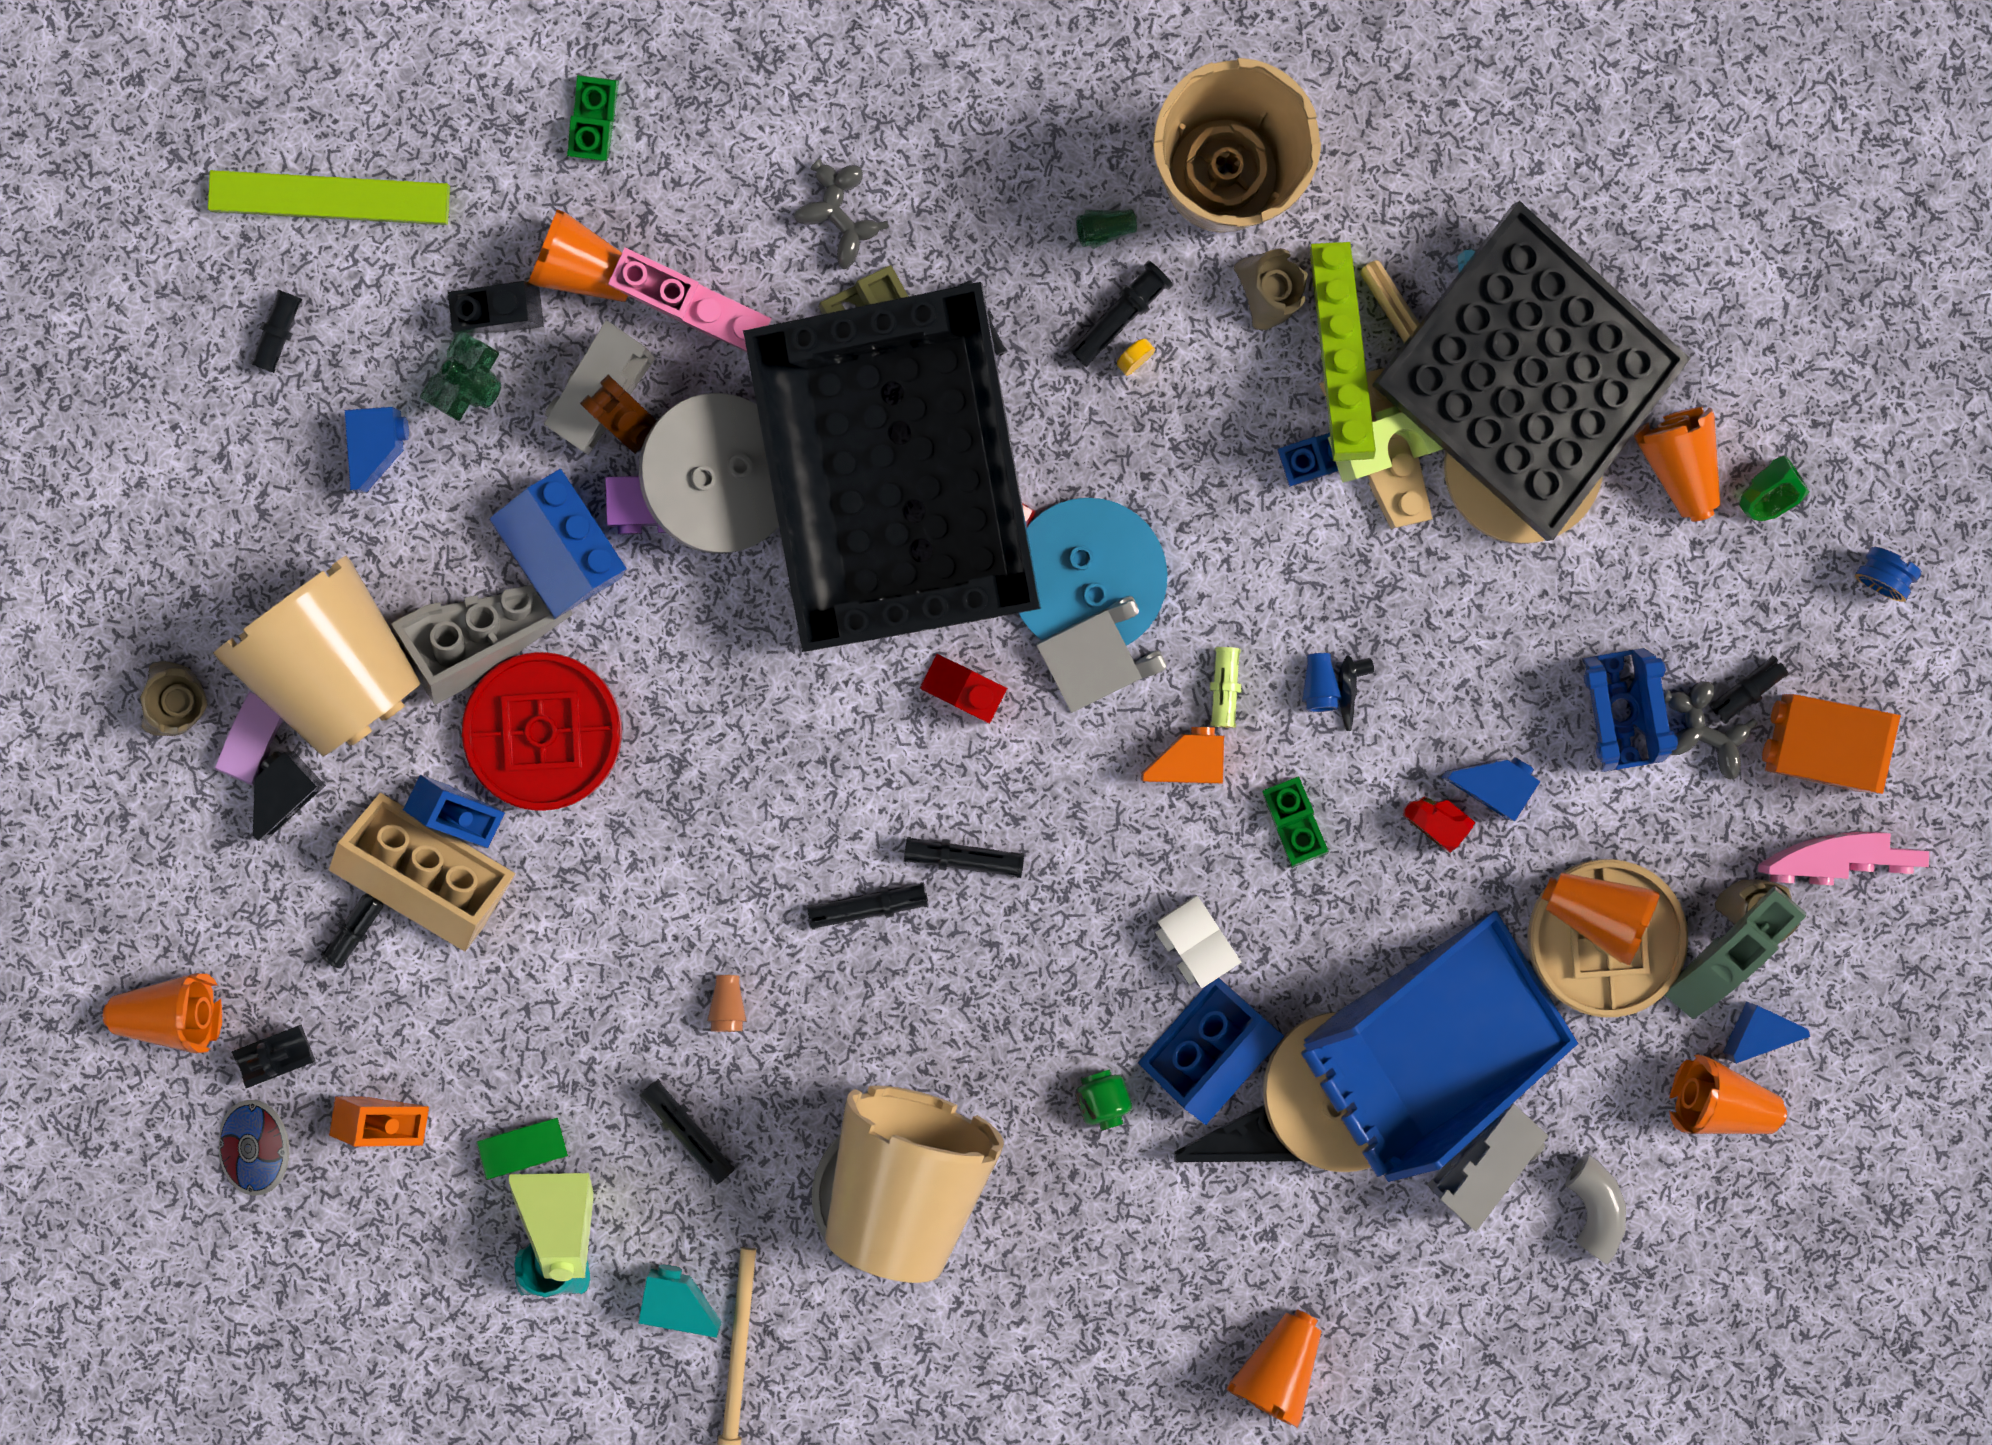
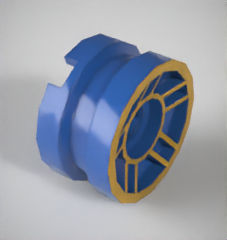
(1888, 574)

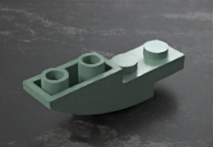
(1736, 955)

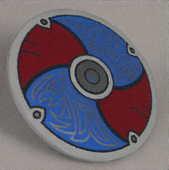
(253, 1147)

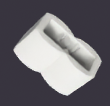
(1197, 941)

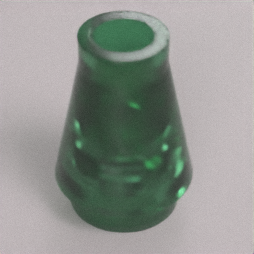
(1104, 226)

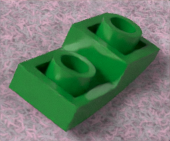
(593, 118)
(1295, 822)
(521, 1148)

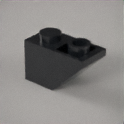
(496, 308)

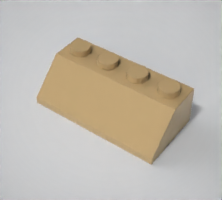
(421, 872)

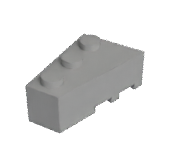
(611, 354)
(1488, 1166)

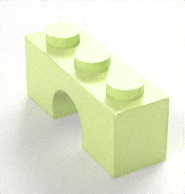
(1388, 423)

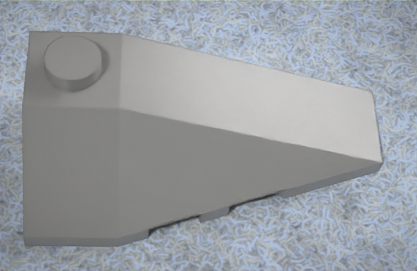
(465, 640)

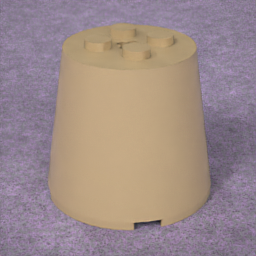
(1243, 117)
(324, 660)
(906, 1181)

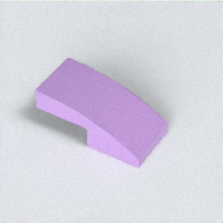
(249, 740)

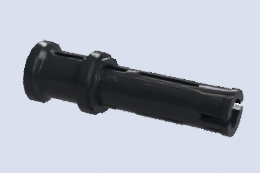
(1133, 301)

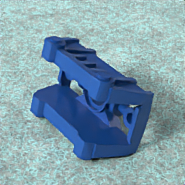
(1646, 703)

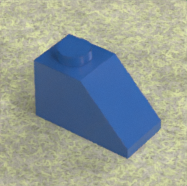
(373, 443)
(1497, 784)
(453, 811)

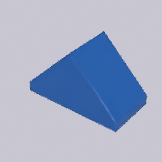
(1760, 1032)

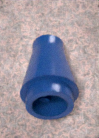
(1320, 686)

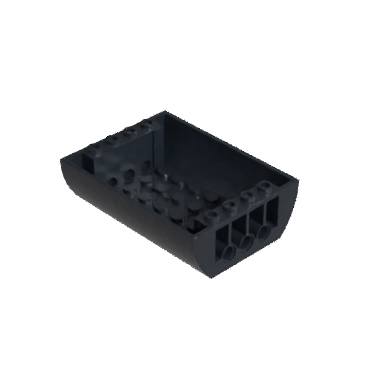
(847, 483)

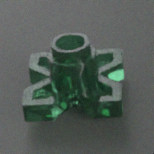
(464, 378)

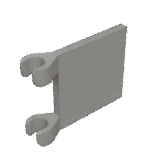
(1093, 658)

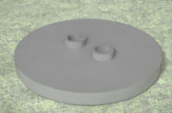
(709, 474)

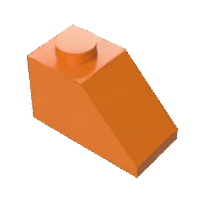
(1190, 759)
(378, 1122)

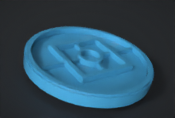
(1088, 559)

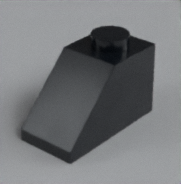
(281, 792)

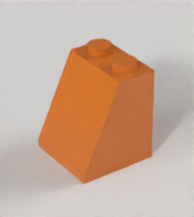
(1831, 743)

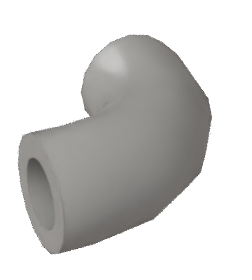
(1604, 1208)

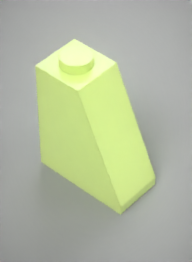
(556, 1220)

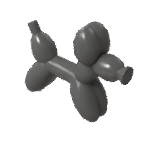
(818, 212)
(1691, 704)

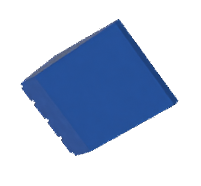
(1439, 1050)

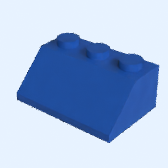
(558, 544)
(1210, 1050)

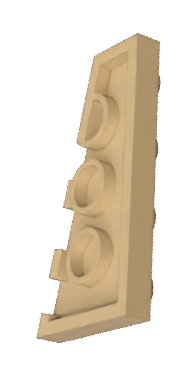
(1401, 487)

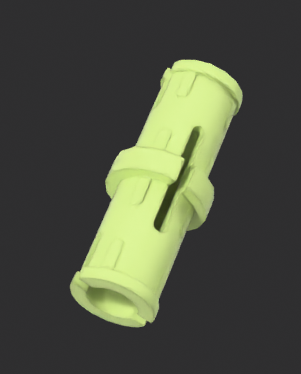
(1225, 687)

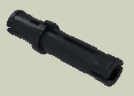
(963, 857)
(868, 905)
(655, 1096)

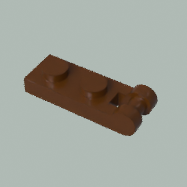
(620, 414)

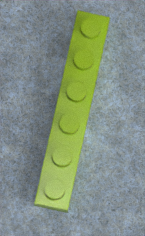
(1342, 352)

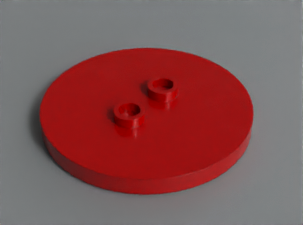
(541, 731)

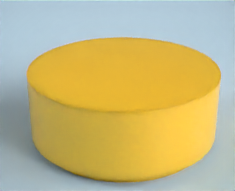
(1135, 356)

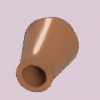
(727, 1005)

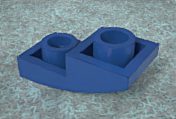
(1307, 459)

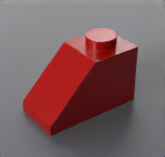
(963, 688)

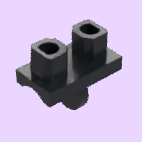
(273, 1056)

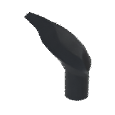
(1348, 686)

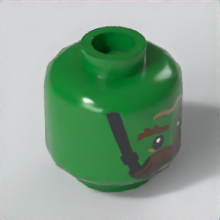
(1103, 1100)

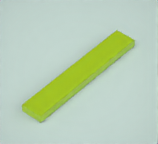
(328, 197)

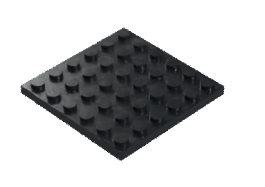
(1532, 371)

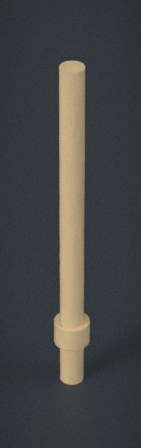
(738, 1348)

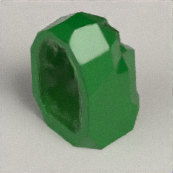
(1773, 491)

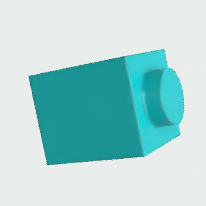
(677, 1303)

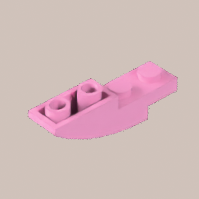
(684, 299)
(1830, 857)

